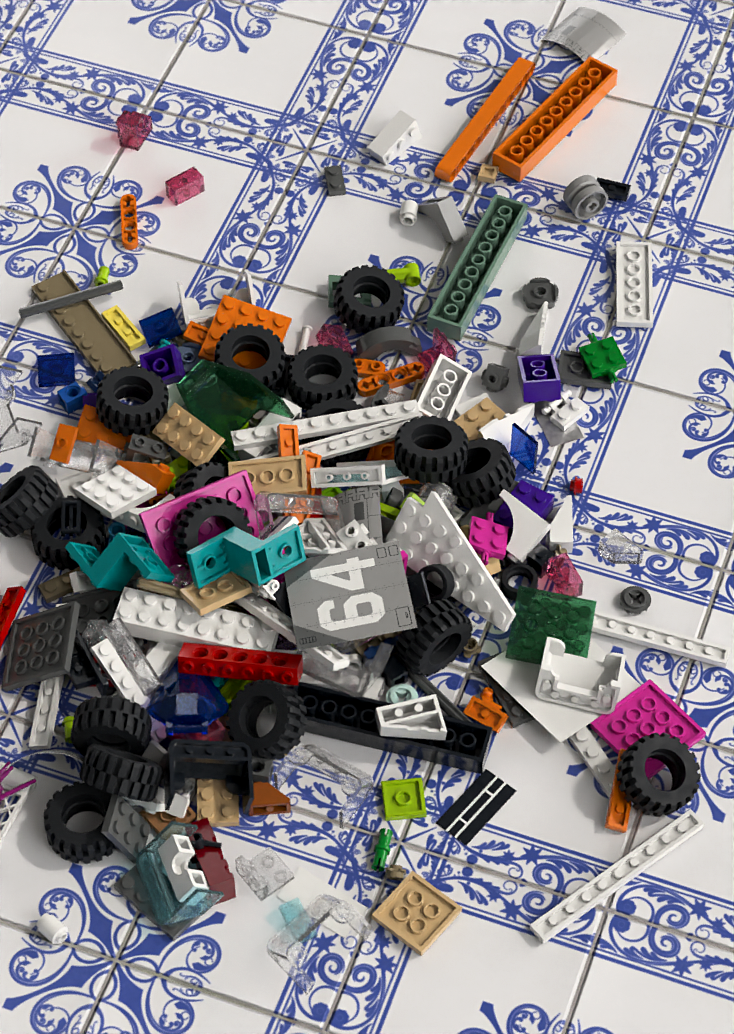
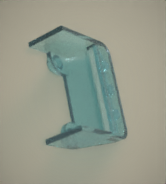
(159, 888)

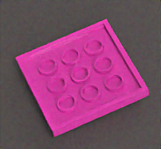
(643, 713)

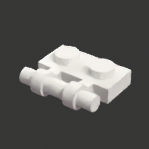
(569, 413)

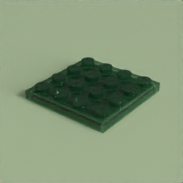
(550, 615)

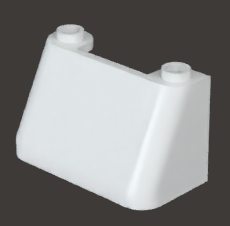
(579, 680)

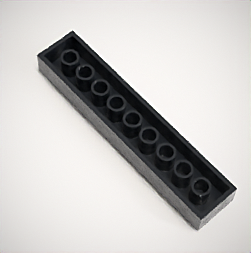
(354, 721)

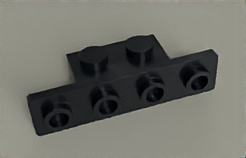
(84, 670)

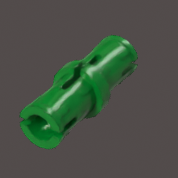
(382, 849)

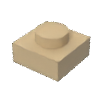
(488, 173)

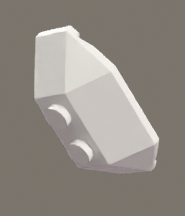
(319, 538)

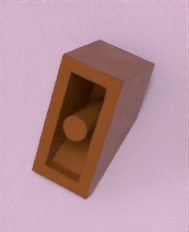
(268, 800)

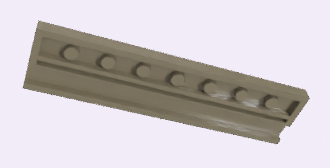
(84, 326)

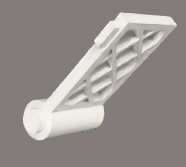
(12, 780)

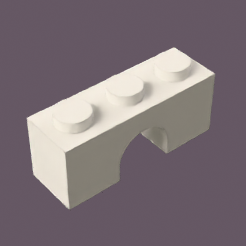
(175, 857)

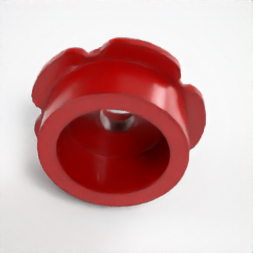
(576, 485)

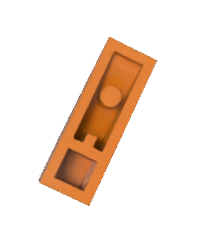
(154, 474)

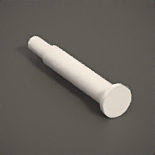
(305, 337)

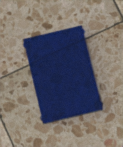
(524, 448)

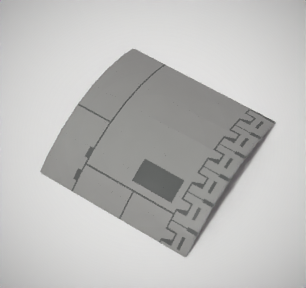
(587, 33)
(364, 507)

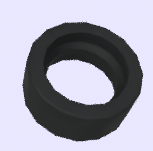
(517, 569)
(447, 578)

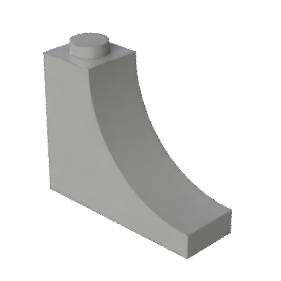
(446, 217)

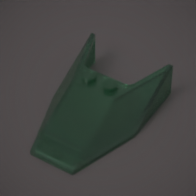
(227, 399)

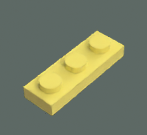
(123, 328)

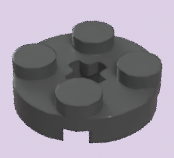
(543, 285)

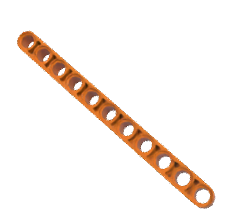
(484, 120)

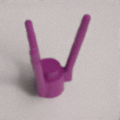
(3, 773)

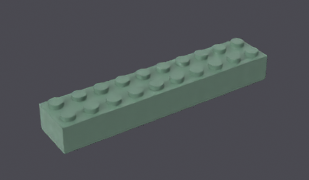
(477, 267)

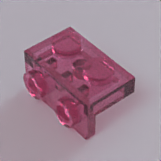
(334, 336)

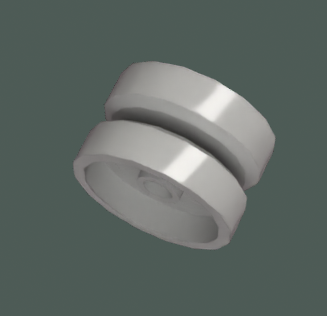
(585, 197)

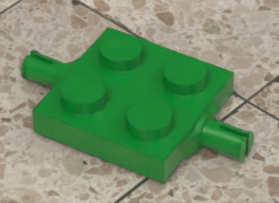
(602, 357)

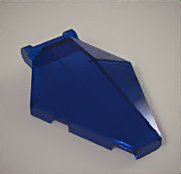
(187, 703)

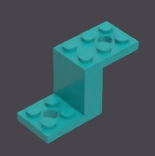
(246, 556)
(119, 562)

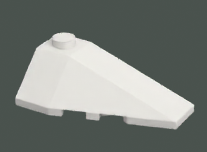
(533, 338)

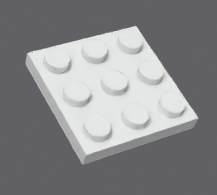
(115, 492)

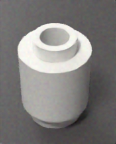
(408, 212)
(52, 928)

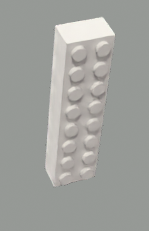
(176, 622)

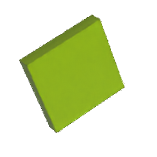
(403, 799)

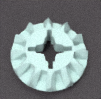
(401, 690)

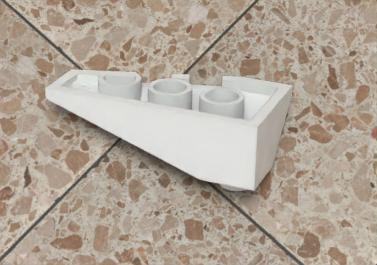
(502, 429)

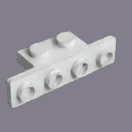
(177, 808)

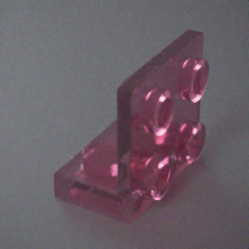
(440, 346)

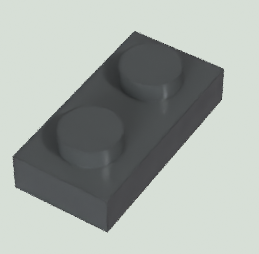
(334, 180)

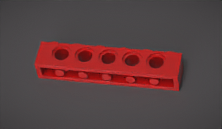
(240, 663)

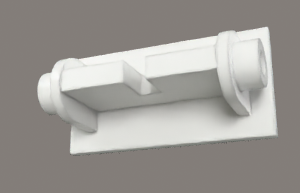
(265, 590)

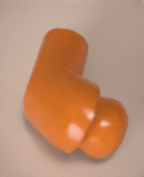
(486, 696)

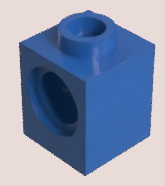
(71, 397)

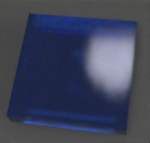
(160, 326)
(56, 370)

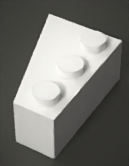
(412, 719)

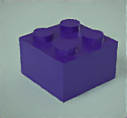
(165, 363)

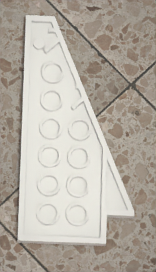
(433, 537)

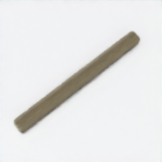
(174, 591)

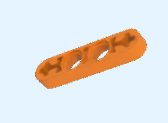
(129, 221)
(389, 376)

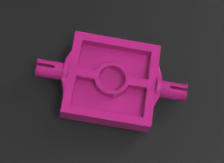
(488, 537)

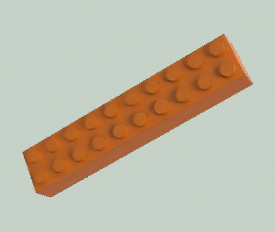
(554, 118)

